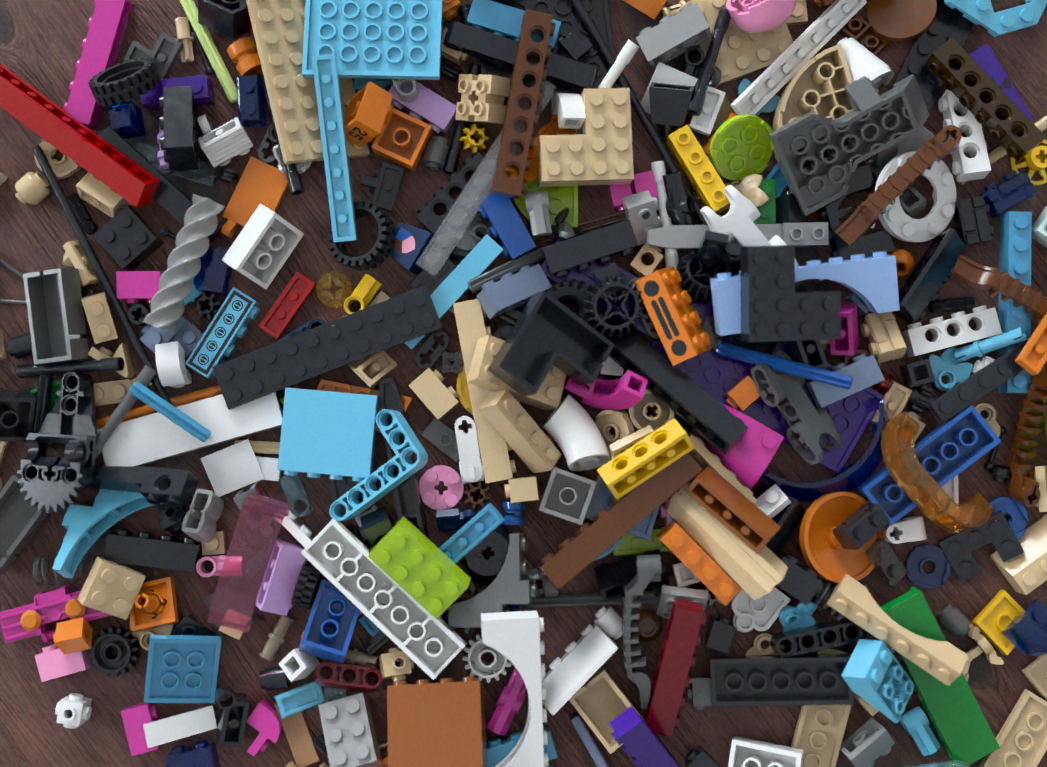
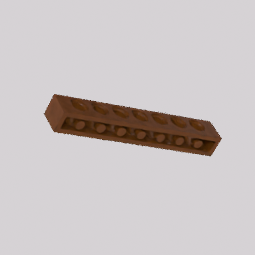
(532, 23)

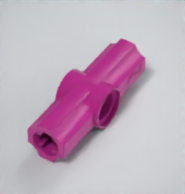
(508, 704)

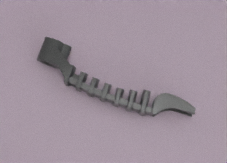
(647, 570)

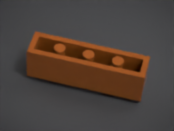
(733, 509)

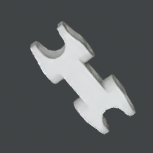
(739, 221)

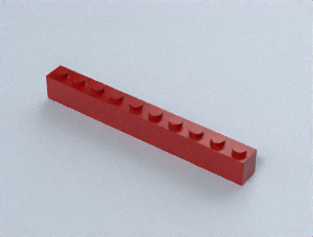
(76, 140)

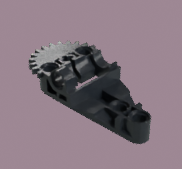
(71, 422)

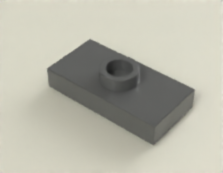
(442, 438)

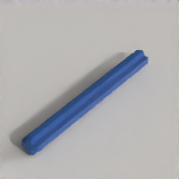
(785, 365)

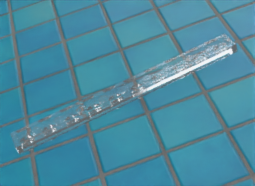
(472, 197)

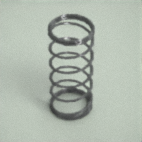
(44, 566)

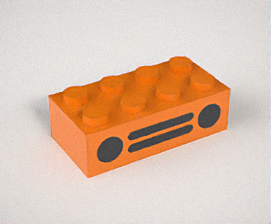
(673, 315)

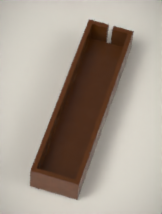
(616, 522)

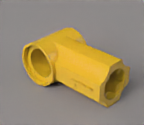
(363, 293)

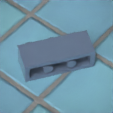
(512, 290)
(864, 373)

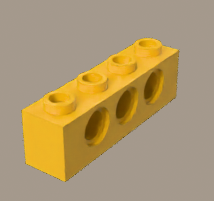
(698, 169)
(645, 458)

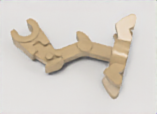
(982, 646)

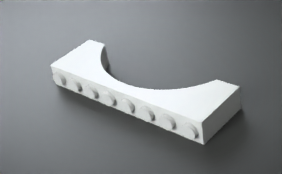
(518, 639)

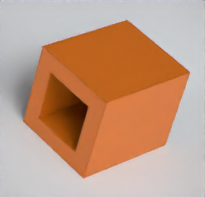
(742, 394)
(73, 635)

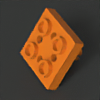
(147, 604)

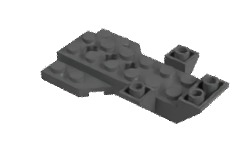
(873, 132)

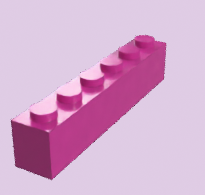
(98, 53)

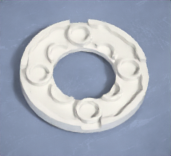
(930, 226)

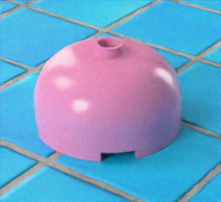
(759, 15)

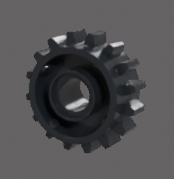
(102, 655)

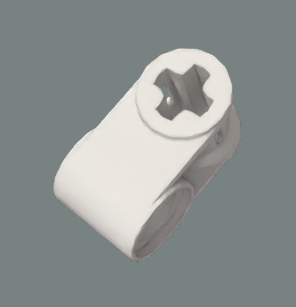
(906, 530)

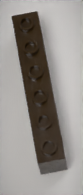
(996, 100)

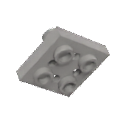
(668, 594)

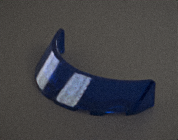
(848, 478)

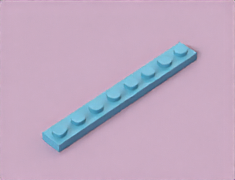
(334, 147)

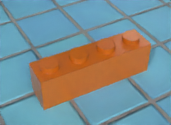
(699, 562)

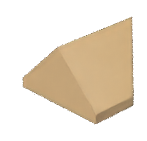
(374, 368)

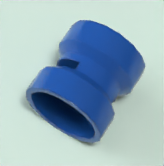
(517, 508)

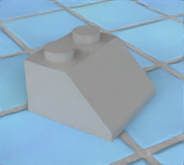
(867, 744)

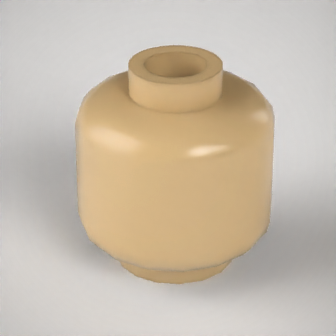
(32, 188)

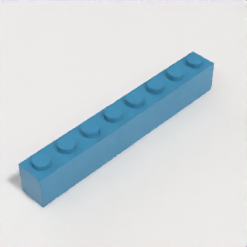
(1015, 259)

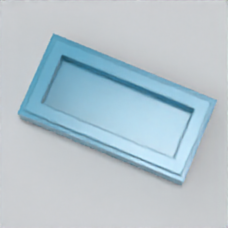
(299, 699)

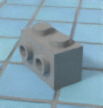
(641, 212)

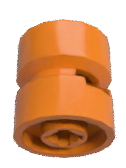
(245, 55)

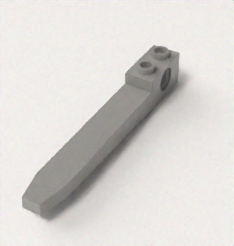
(690, 236)

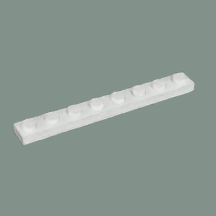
(796, 56)

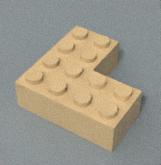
(597, 155)

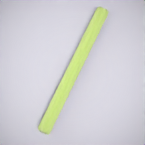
(211, 51)

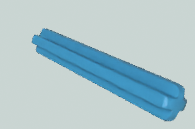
(170, 411)

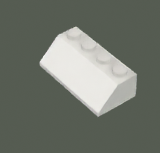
(576, 666)

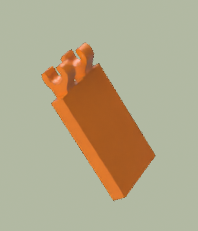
(257, 185)

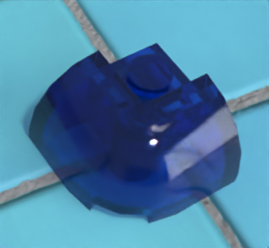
(1029, 630)

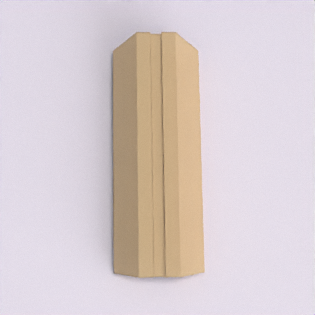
(751, 571)

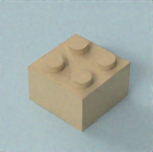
(111, 588)

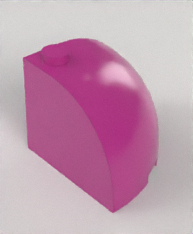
(752, 453)

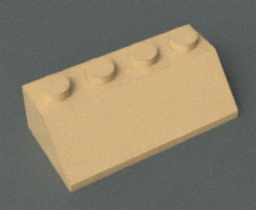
(1028, 569)

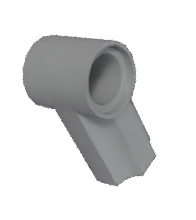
(537, 206)

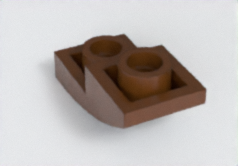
(861, 31)

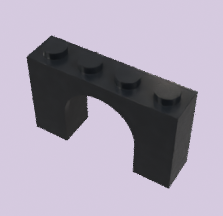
(860, 181)

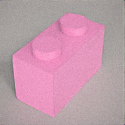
(55, 664)

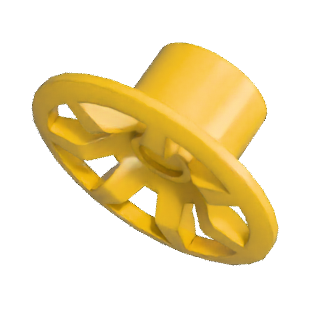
(1035, 161)

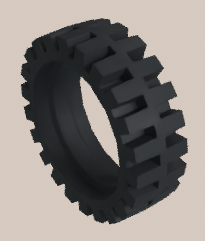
(124, 81)
(381, 245)

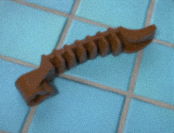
(895, 185)
(985, 278)
(1023, 484)

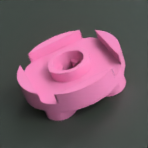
(449, 497)

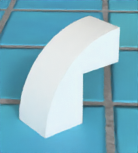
(569, 109)

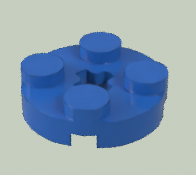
(1015, 511)

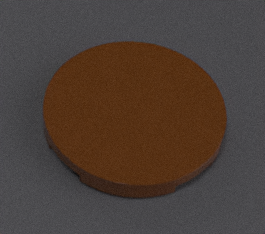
(901, 18)

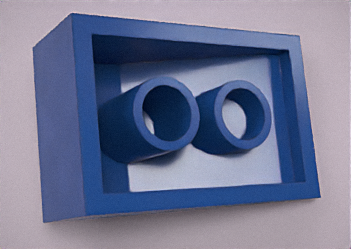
(329, 624)

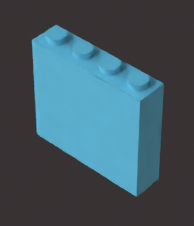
(328, 434)

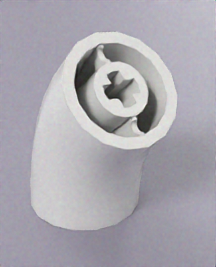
(577, 436)

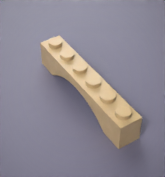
(935, 657)

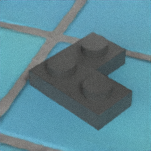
(163, 55)

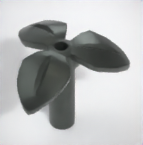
(563, 228)

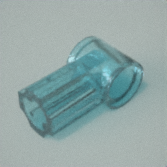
(294, 492)

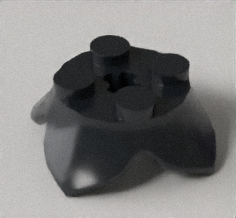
(484, 569)

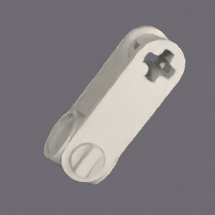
(468, 450)

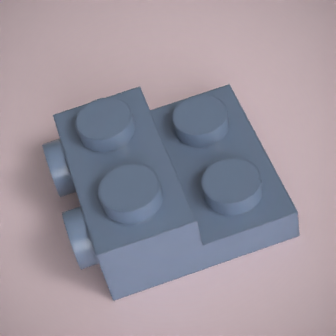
(186, 334)

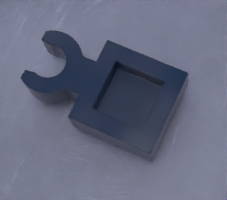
(453, 519)

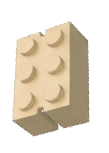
(599, 704)

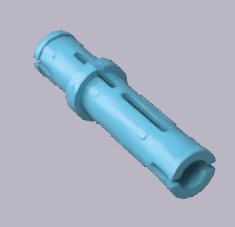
(980, 348)

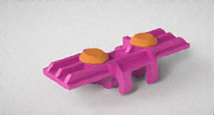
(47, 607)

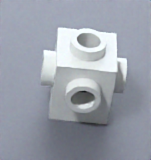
(80, 709)

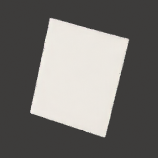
(667, 75)
(232, 468)

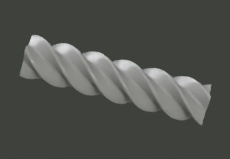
(183, 263)

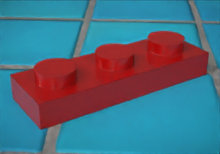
(287, 305)

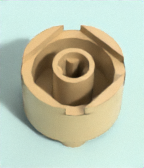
(638, 412)

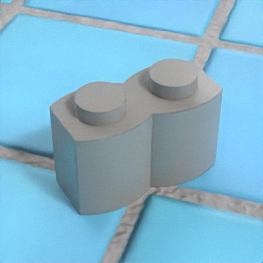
(202, 517)

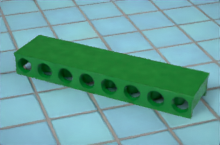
(950, 707)

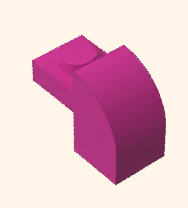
(268, 723)

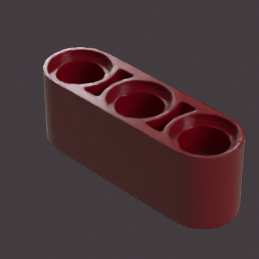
(358, 672)

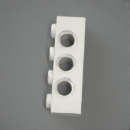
(974, 144)
(986, 325)

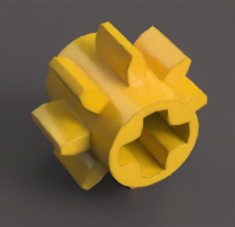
(470, 143)

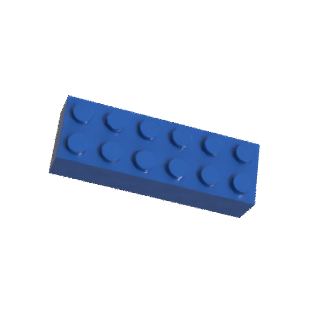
(941, 453)

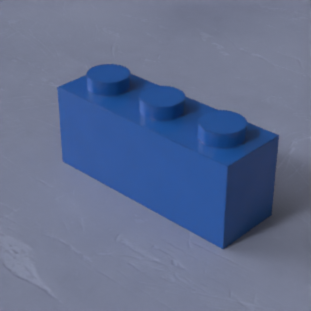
(506, 226)

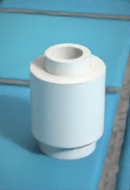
(609, 621)

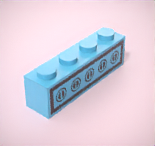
(223, 332)

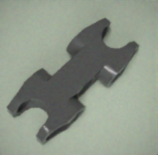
(806, 423)

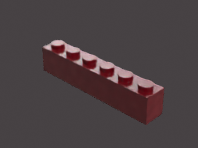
(673, 666)

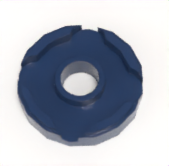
(915, 560)

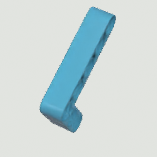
(386, 471)

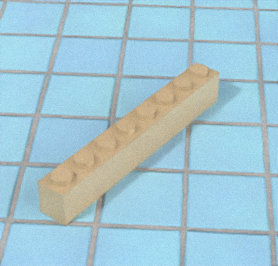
(492, 446)

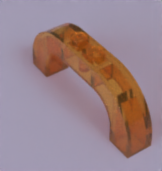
(921, 488)

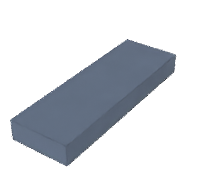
(588, 740)

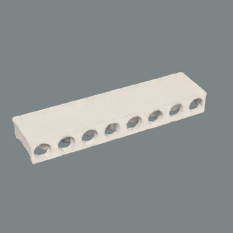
(158, 438)
(408, 624)

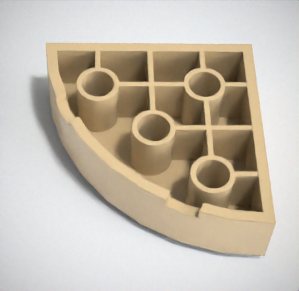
(816, 89)

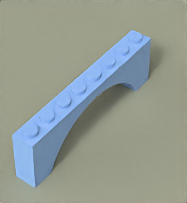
(868, 277)

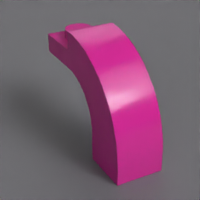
(610, 394)

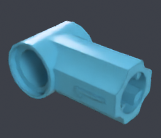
(917, 725)

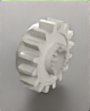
(479, 666)

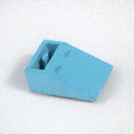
(878, 678)

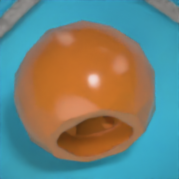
(904, 262)

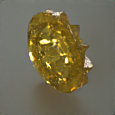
(341, 295)

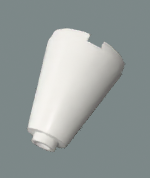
(864, 63)

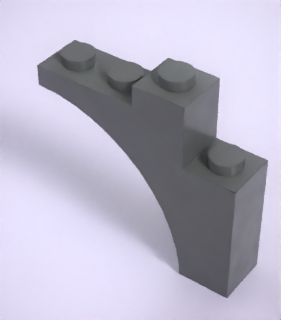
(507, 588)

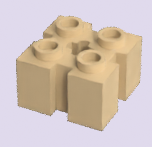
(482, 98)

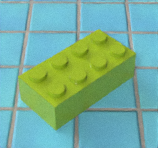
(420, 567)

